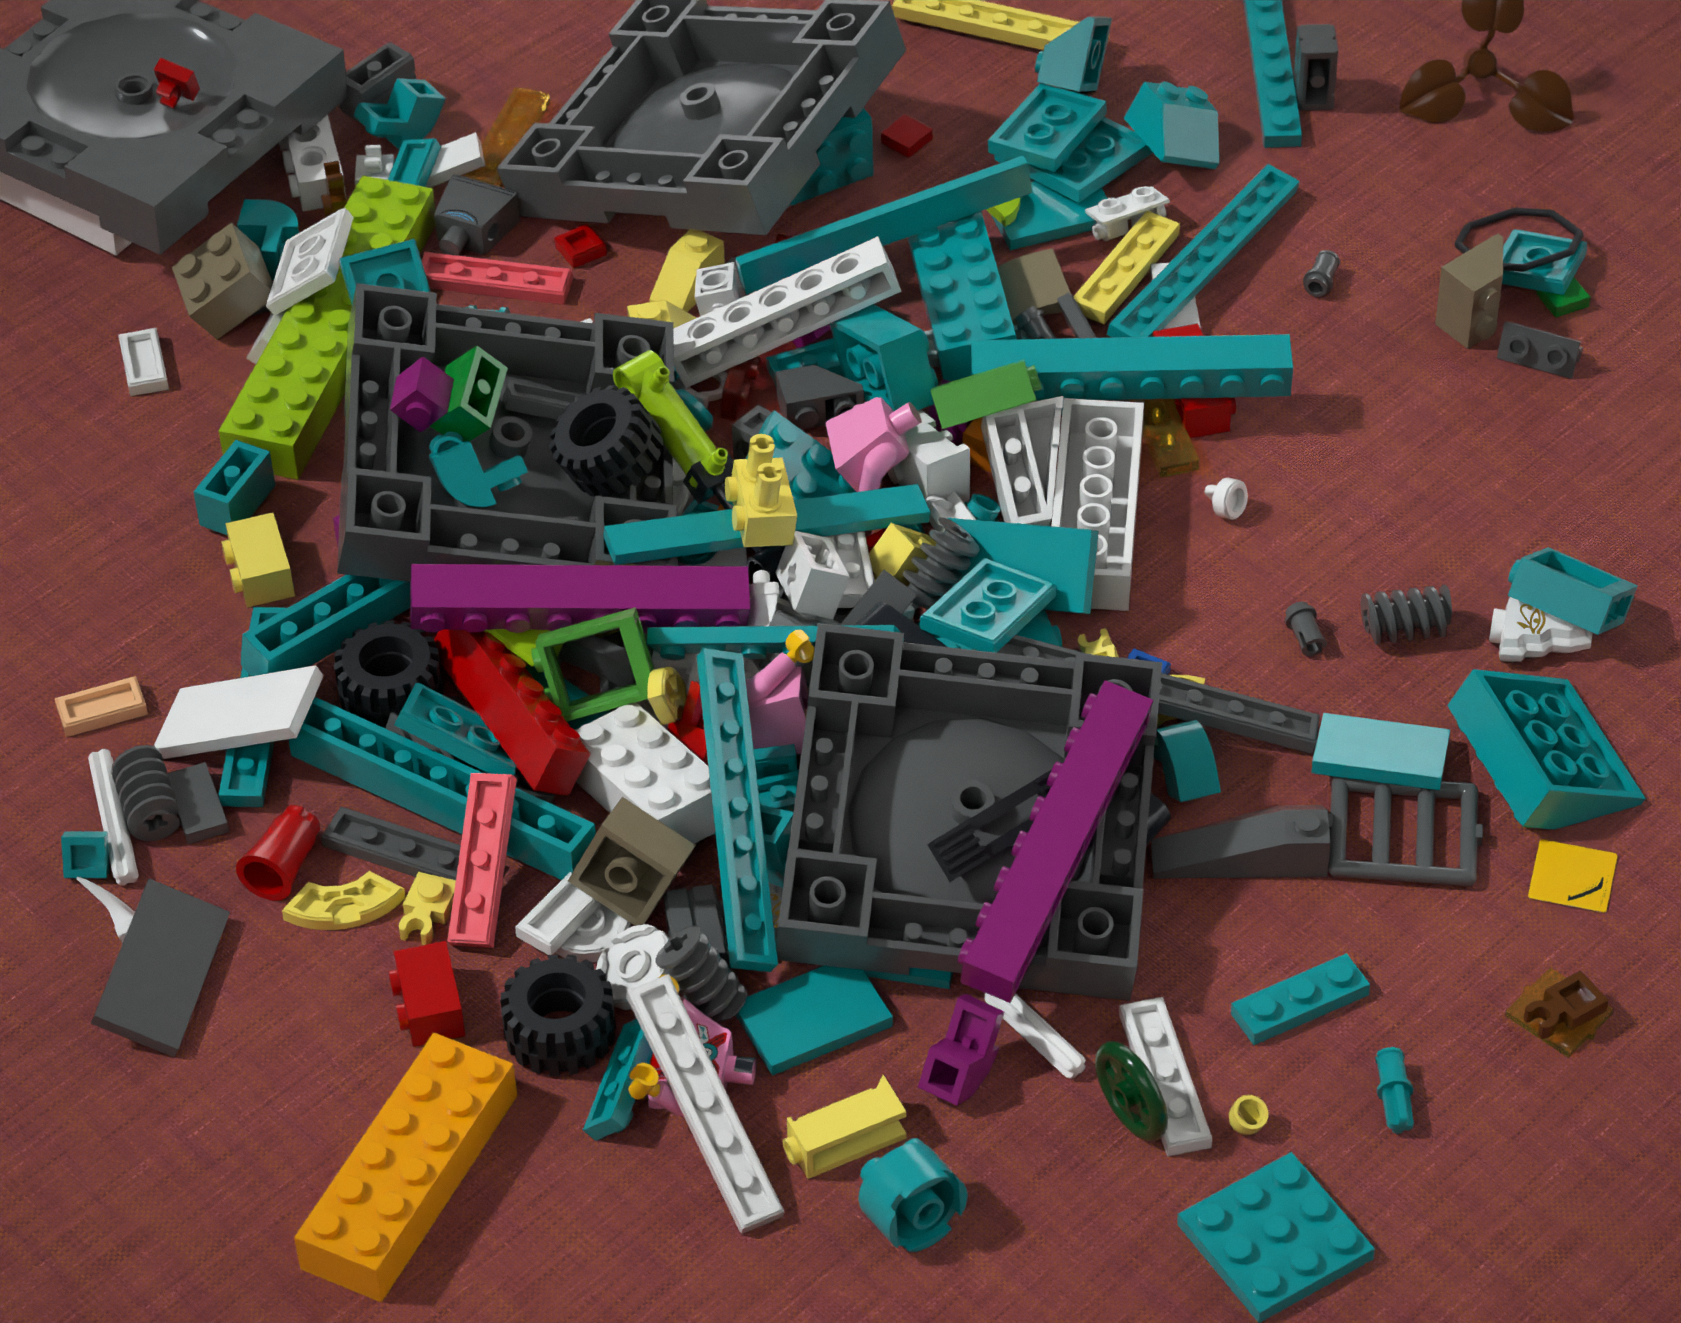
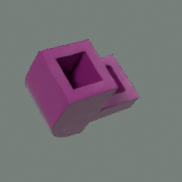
(967, 1053)

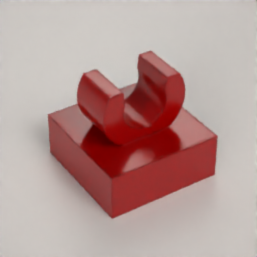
(174, 82)

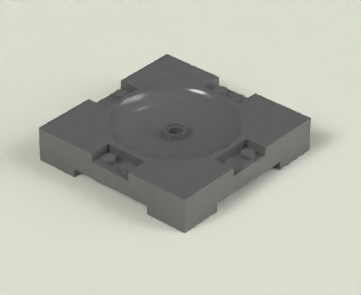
(705, 113)
(92, 130)
(389, 489)
(893, 760)

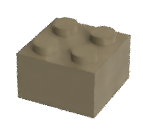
(223, 281)
(631, 862)

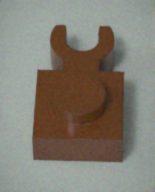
(336, 197)
(1568, 1001)

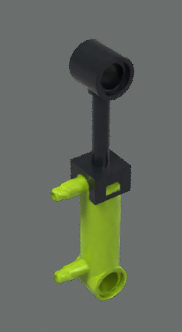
(687, 442)

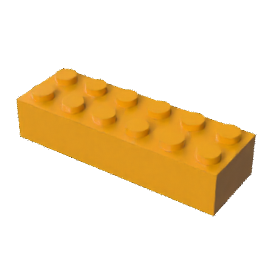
(406, 1167)

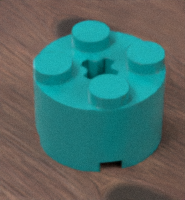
(911, 1195)

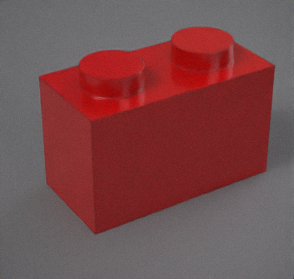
(428, 993)

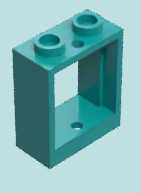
(1571, 590)

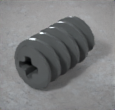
(942, 564)
(1406, 612)
(145, 793)
(702, 974)

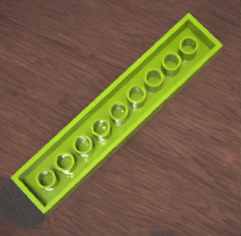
(304, 363)

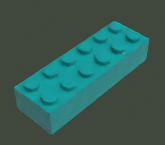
(960, 291)

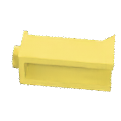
(845, 1130)

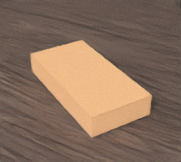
(101, 706)

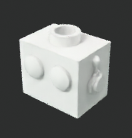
(717, 287)

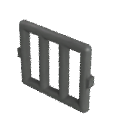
(1424, 871)

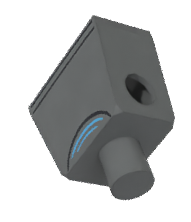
(474, 215)

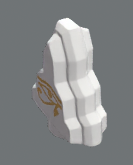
(1534, 633)

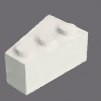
(1024, 458)
(934, 462)

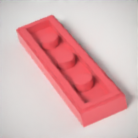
(497, 278)
(482, 860)

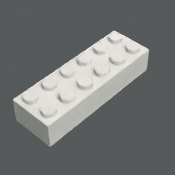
(1100, 488)

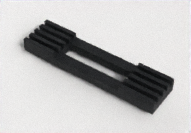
(959, 849)

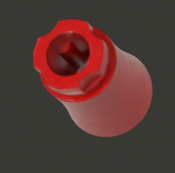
(278, 855)

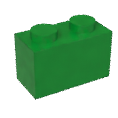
(473, 395)

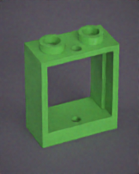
(985, 393)
(637, 651)

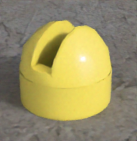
(1252, 1111)

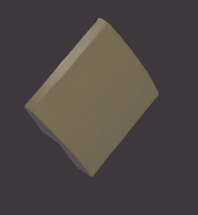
(1033, 281)

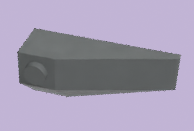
(1256, 844)

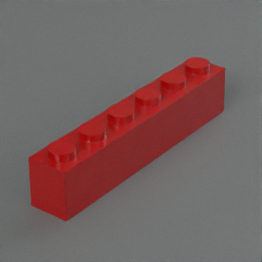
(514, 709)

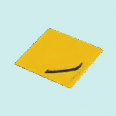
(1572, 875)

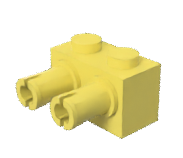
(761, 497)

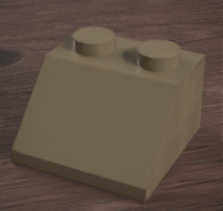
(1471, 293)

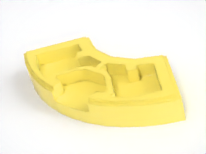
(666, 694)
(343, 905)

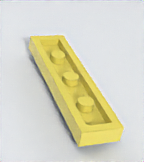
(1126, 266)

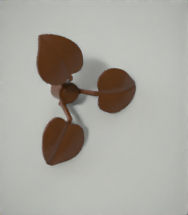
(1437, 96)

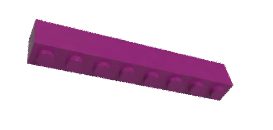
(564, 595)
(1056, 841)

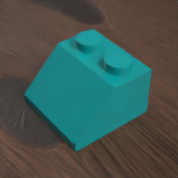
(1075, 56)
(1176, 124)

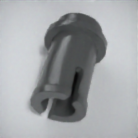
(1319, 279)
(1034, 324)
(1301, 619)

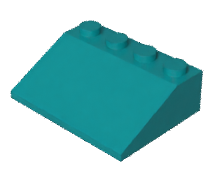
(1542, 749)

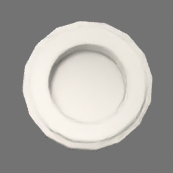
(1228, 497)

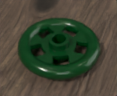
(1131, 1091)

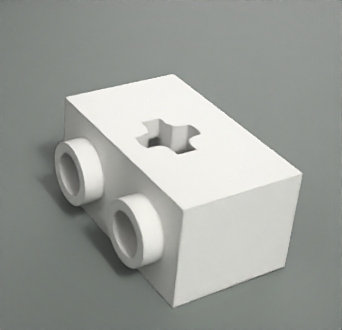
(812, 576)

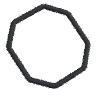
(1525, 212)

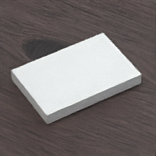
(309, 261)

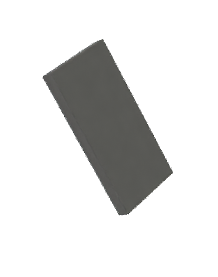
(160, 968)

